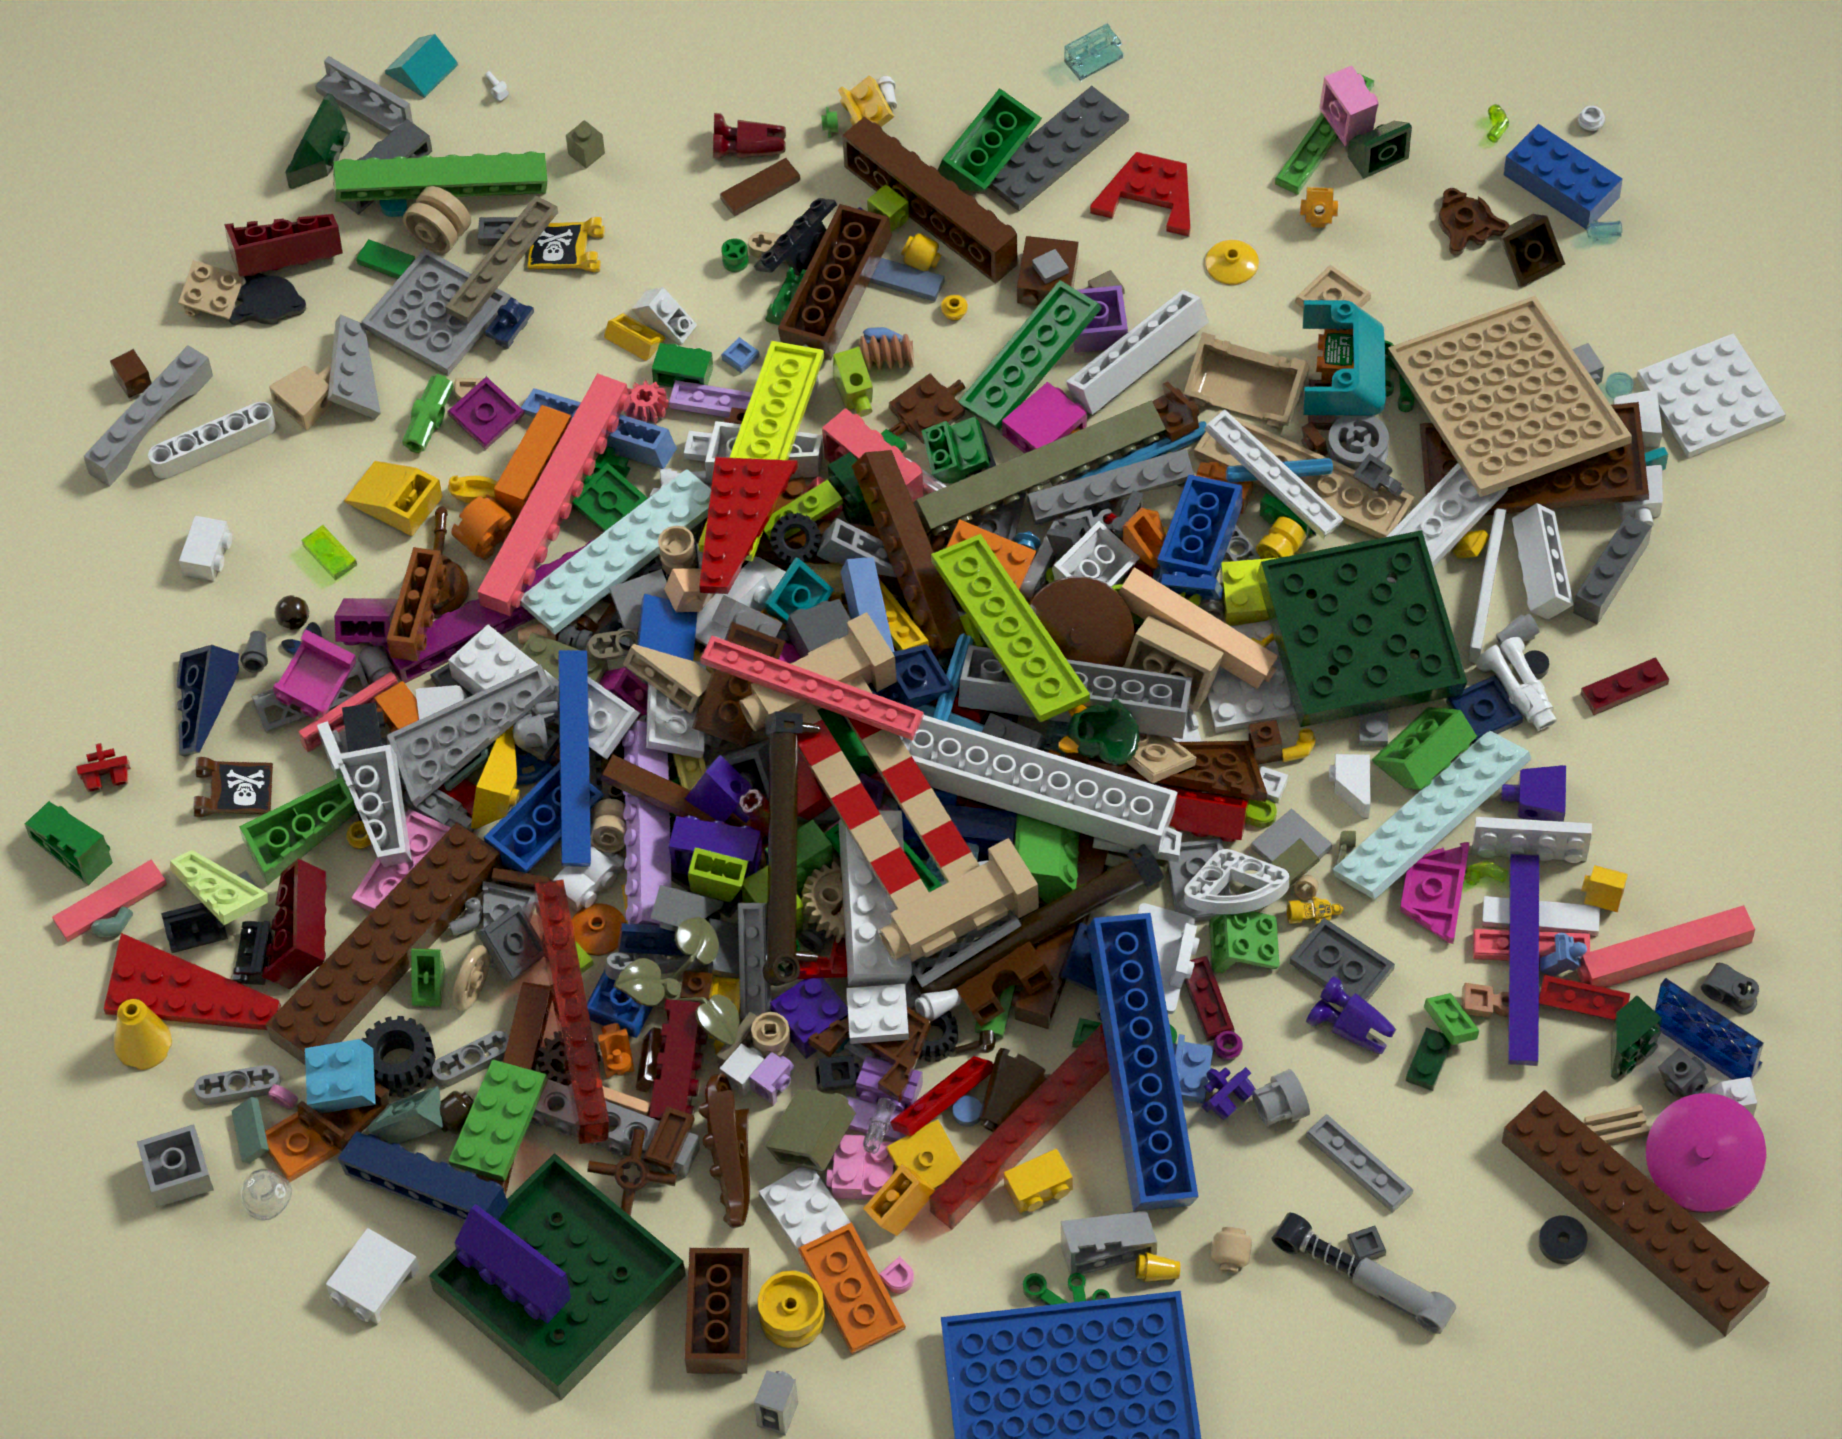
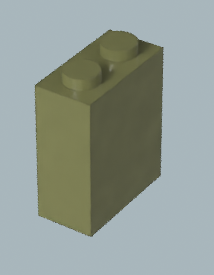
(811, 1129)

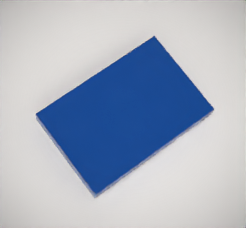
(665, 629)

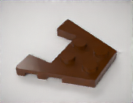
(900, 1053)

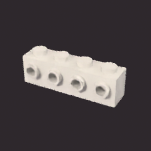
(1542, 561)

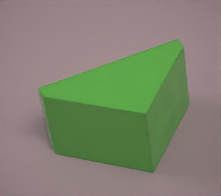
(427, 977)

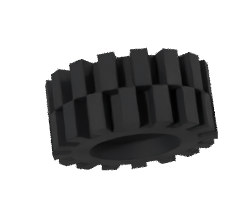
(795, 521)
(946, 1042)

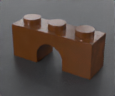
(984, 990)

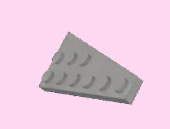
(450, 738)

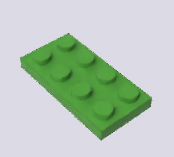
(498, 1120)

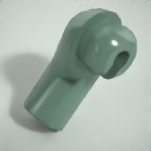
(112, 926)

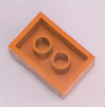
(1013, 556)

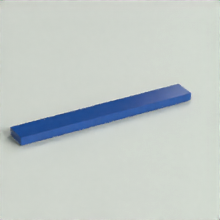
(574, 758)

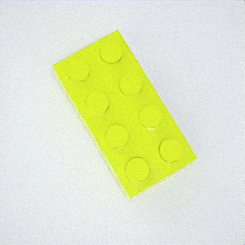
(1242, 592)

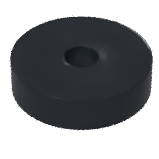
(1563, 1227)

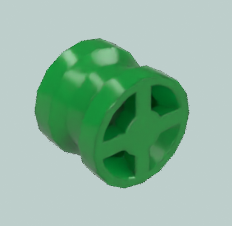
(736, 248)

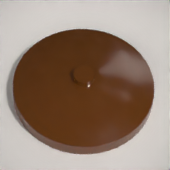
(1086, 620)

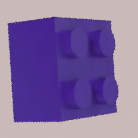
(809, 1009)

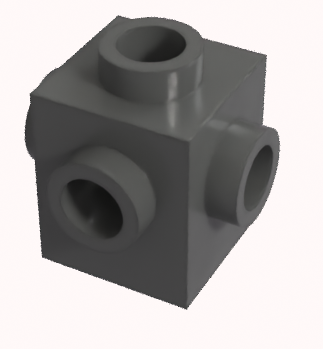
(1683, 1075)

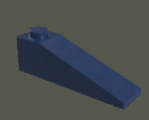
(205, 682)

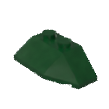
(319, 145)

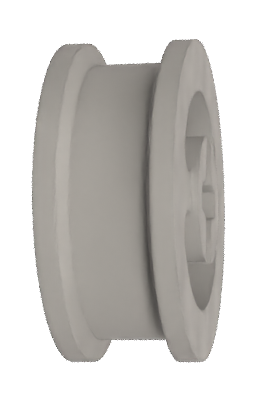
(1357, 434)

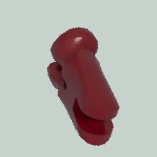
(748, 139)

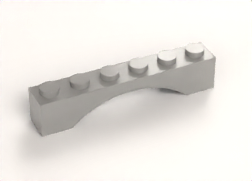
(114, 450)
(1109, 485)

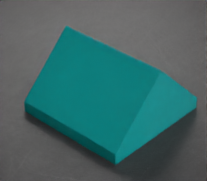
(423, 65)
(797, 590)

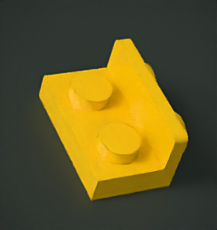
(866, 101)

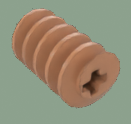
(887, 351)

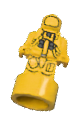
(1316, 910)

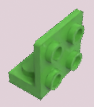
(1245, 939)

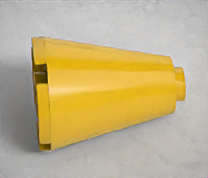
(140, 1036)

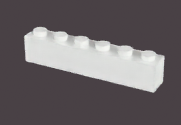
(1137, 351)

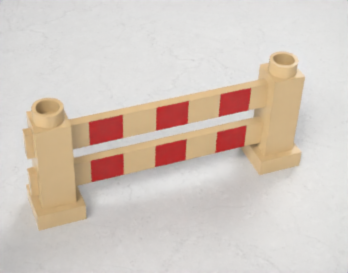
(973, 893)

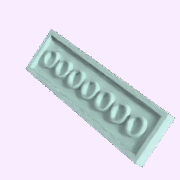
(616, 553)
(1431, 814)

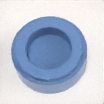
(967, 1111)

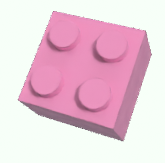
(1348, 104)

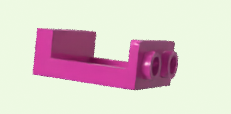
(1043, 419)
(314, 675)

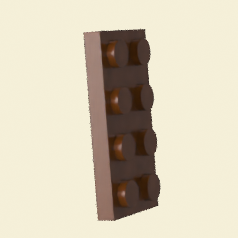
(720, 707)

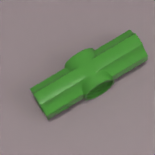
(427, 413)

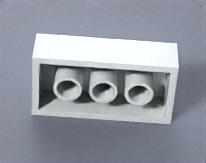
(491, 660)

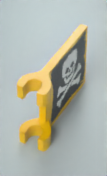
(565, 246)

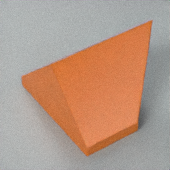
(1145, 535)

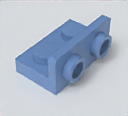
(1192, 1065)

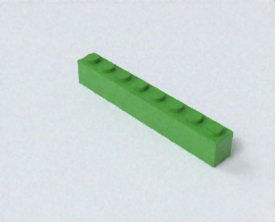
(453, 173)

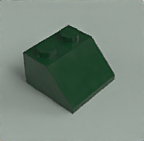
(1380, 148)

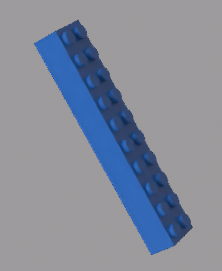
(1142, 1062)

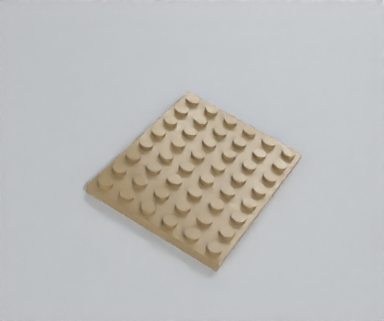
(1509, 396)

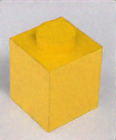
(1604, 888)

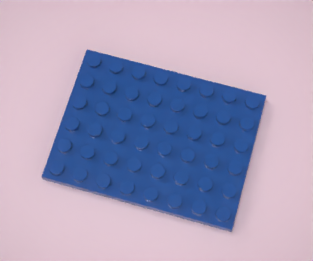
(1073, 1371)

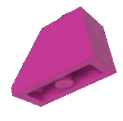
(627, 688)

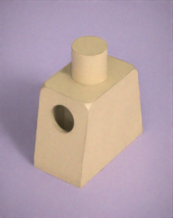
(303, 395)

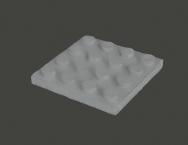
(416, 318)

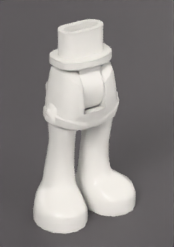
(1529, 697)

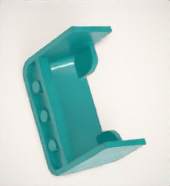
(1353, 390)

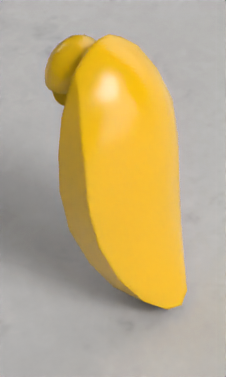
(471, 487)

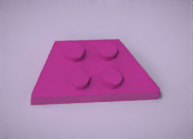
(1435, 890)

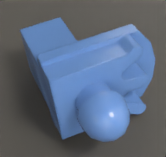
(1566, 956)

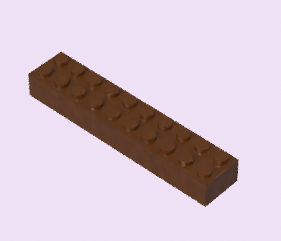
(381, 946)
(1635, 1213)

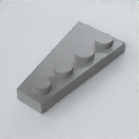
(351, 369)

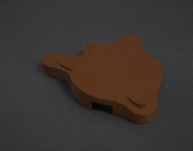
(1467, 219)

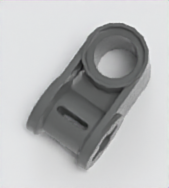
(1730, 987)

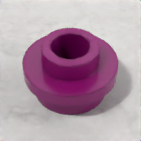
(1231, 1038)

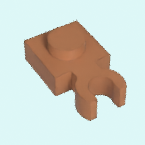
(1481, 1001)

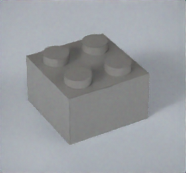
(175, 1165)

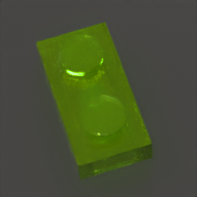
(329, 552)

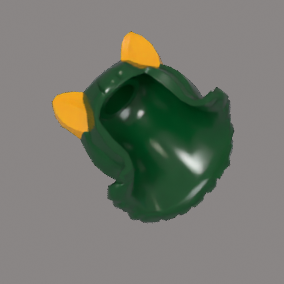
(1102, 733)

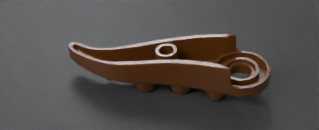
(729, 1148)

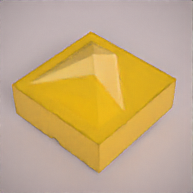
(1471, 544)

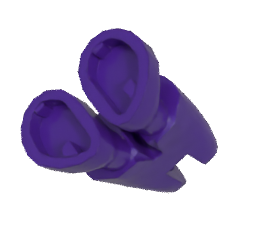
(1354, 1020)

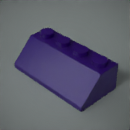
(512, 1265)

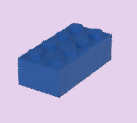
(1562, 176)

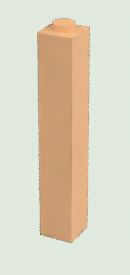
(1241, 654)

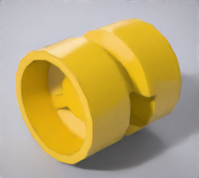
(1283, 539)

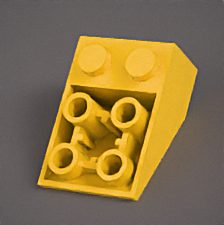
(396, 495)

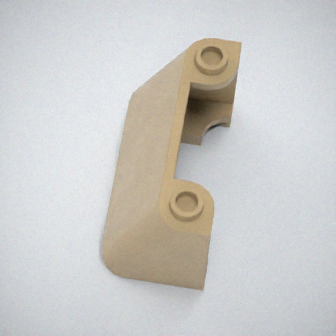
(1246, 381)

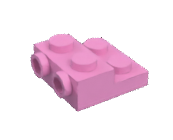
(858, 1172)

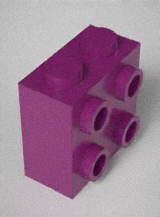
(364, 620)

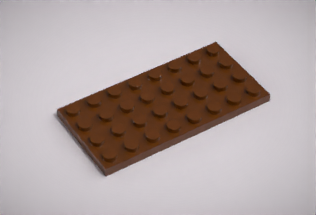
(1599, 480)

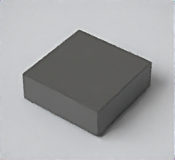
(1366, 1244)

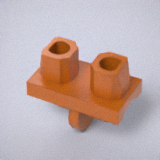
(615, 1050)

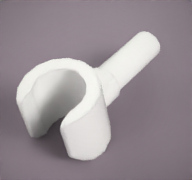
(499, 90)

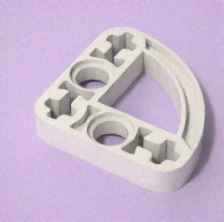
(1269, 880)

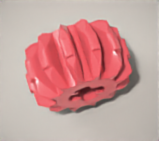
(647, 402)

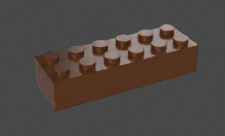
(835, 280)

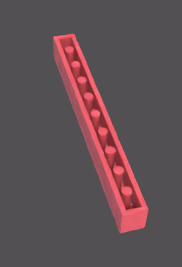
(553, 495)

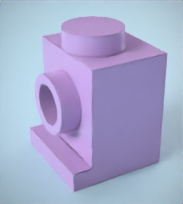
(771, 1077)

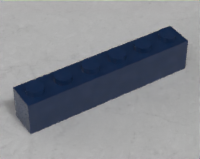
(420, 1178)

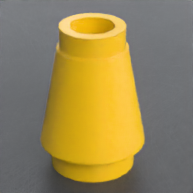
(1156, 1268)

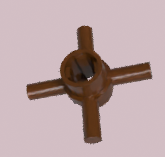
(622, 1180)

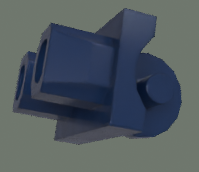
(509, 322)

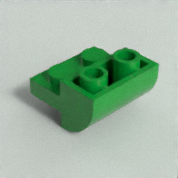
(955, 450)

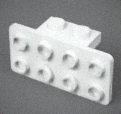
(750, 588)
(1174, 944)

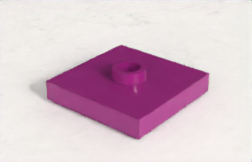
(485, 413)

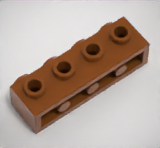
(415, 604)

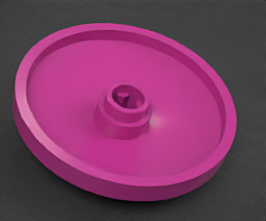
(1706, 1152)

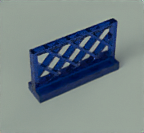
(1704, 1041)

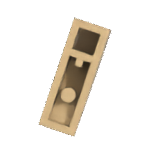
(673, 676)

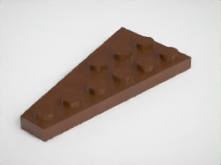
(1219, 768)

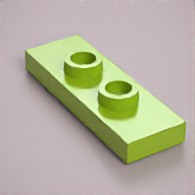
(814, 504)

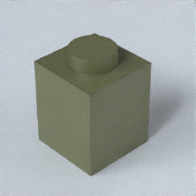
(585, 144)

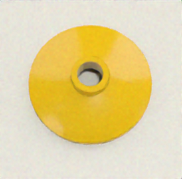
(1232, 270)

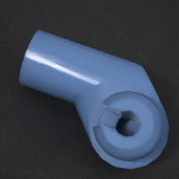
(878, 332)

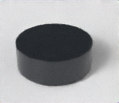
(1538, 663)

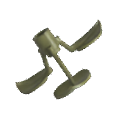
(643, 982)

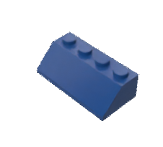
(1201, 527)
(532, 824)

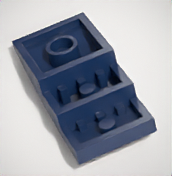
(918, 679)

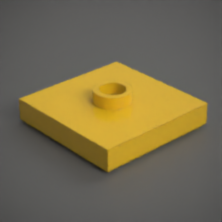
(926, 1153)

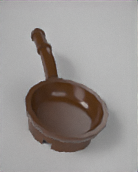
(456, 585)

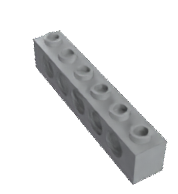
(623, 1119)

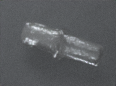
(878, 1125)

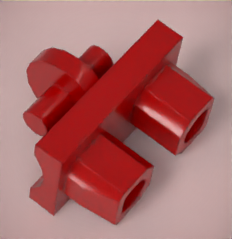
(91, 772)

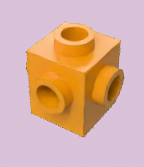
(1319, 196)

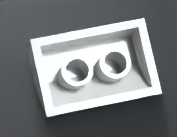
(1097, 556)

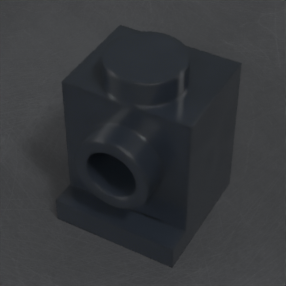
(844, 1064)

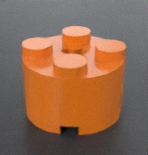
(483, 526)

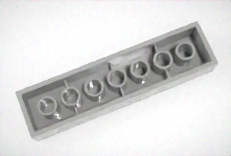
(1154, 699)

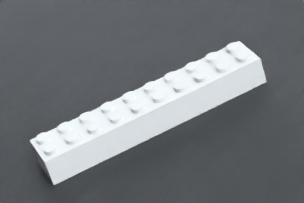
(1042, 785)

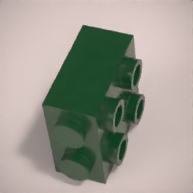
(846, 484)

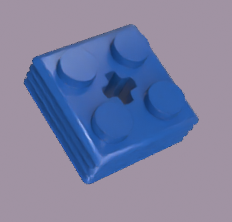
(606, 1010)

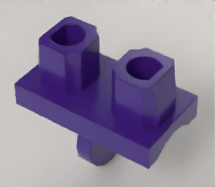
(1219, 1101)

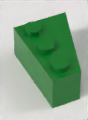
(70, 841)

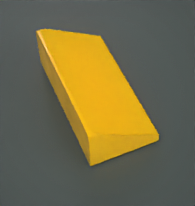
(633, 336)

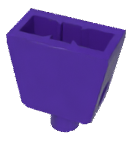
(720, 791)
(1539, 793)

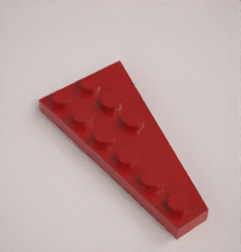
(739, 509)
(183, 990)

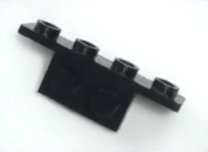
(800, 241)

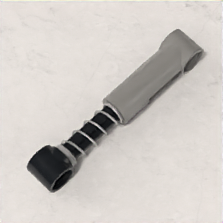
(1429, 1309)

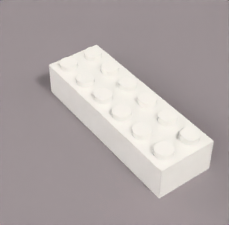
(867, 911)

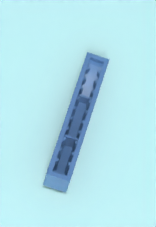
(631, 439)

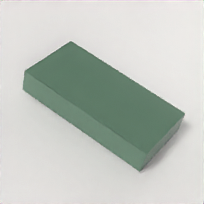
(250, 1130)

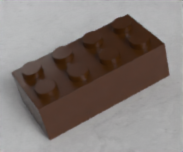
(718, 1311)

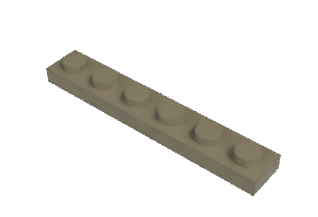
(501, 259)

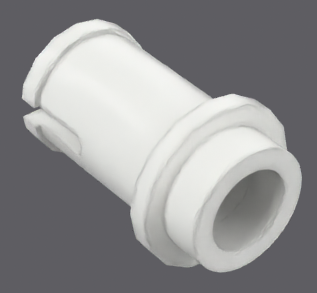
(887, 88)

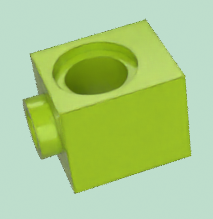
(889, 204)

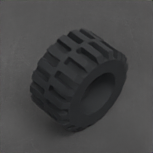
(397, 1035)

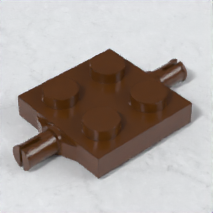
(925, 406)

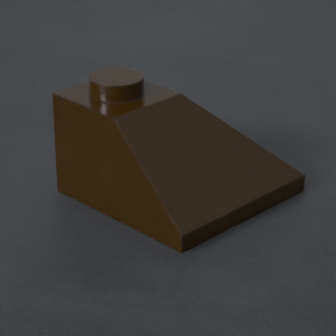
(1531, 248)

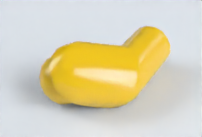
(1302, 747)

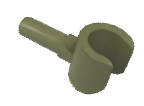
(1347, 839)

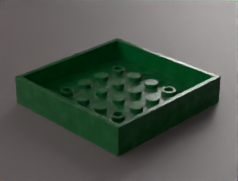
(1361, 628)
(591, 1248)

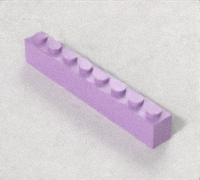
(646, 833)

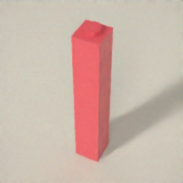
(1667, 948)

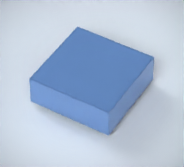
(740, 355)

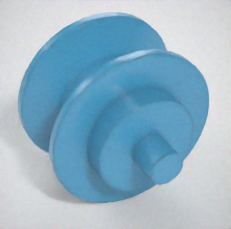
(1028, 539)

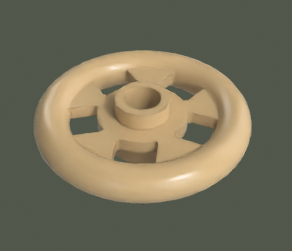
(471, 978)

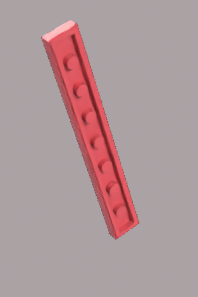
(812, 687)

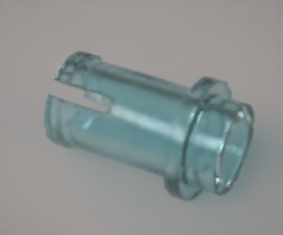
(1604, 229)

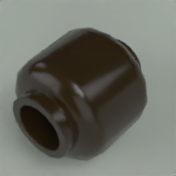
(454, 1111)

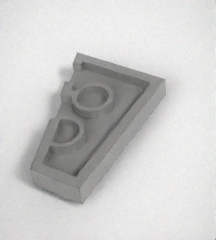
(500, 898)

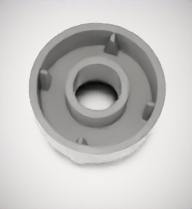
(1281, 1099)

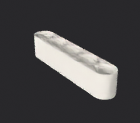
(223, 435)

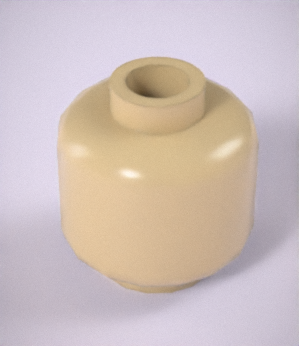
(1231, 1249)

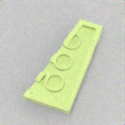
(216, 887)

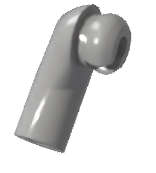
(470, 919)

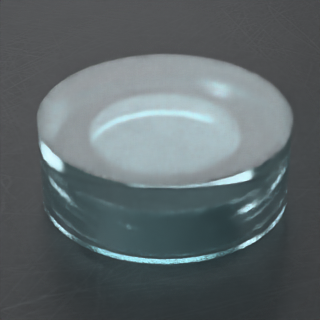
(1619, 384)

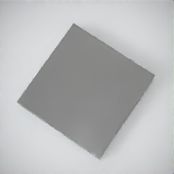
(1287, 832)

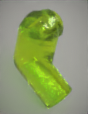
(1499, 122)
(1483, 869)

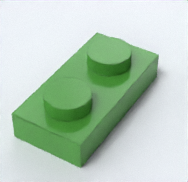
(1451, 1018)

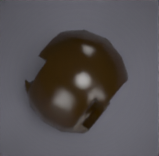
(292, 612)

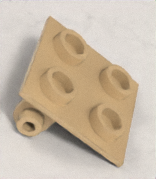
(210, 290)

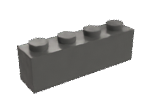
(404, 141)
(1612, 569)

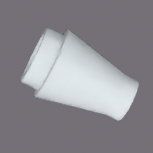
(937, 1003)

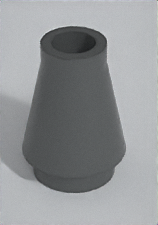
(255, 653)

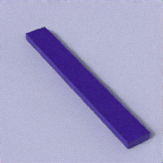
(1523, 961)

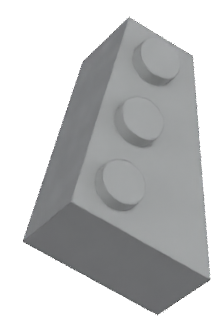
(1106, 1241)

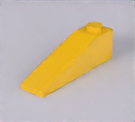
(497, 783)

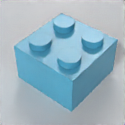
(340, 1076)

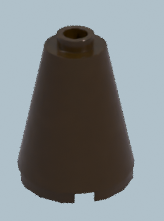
(1008, 1087)

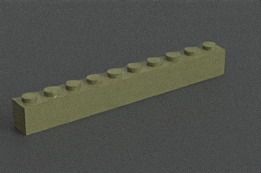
(1039, 467)

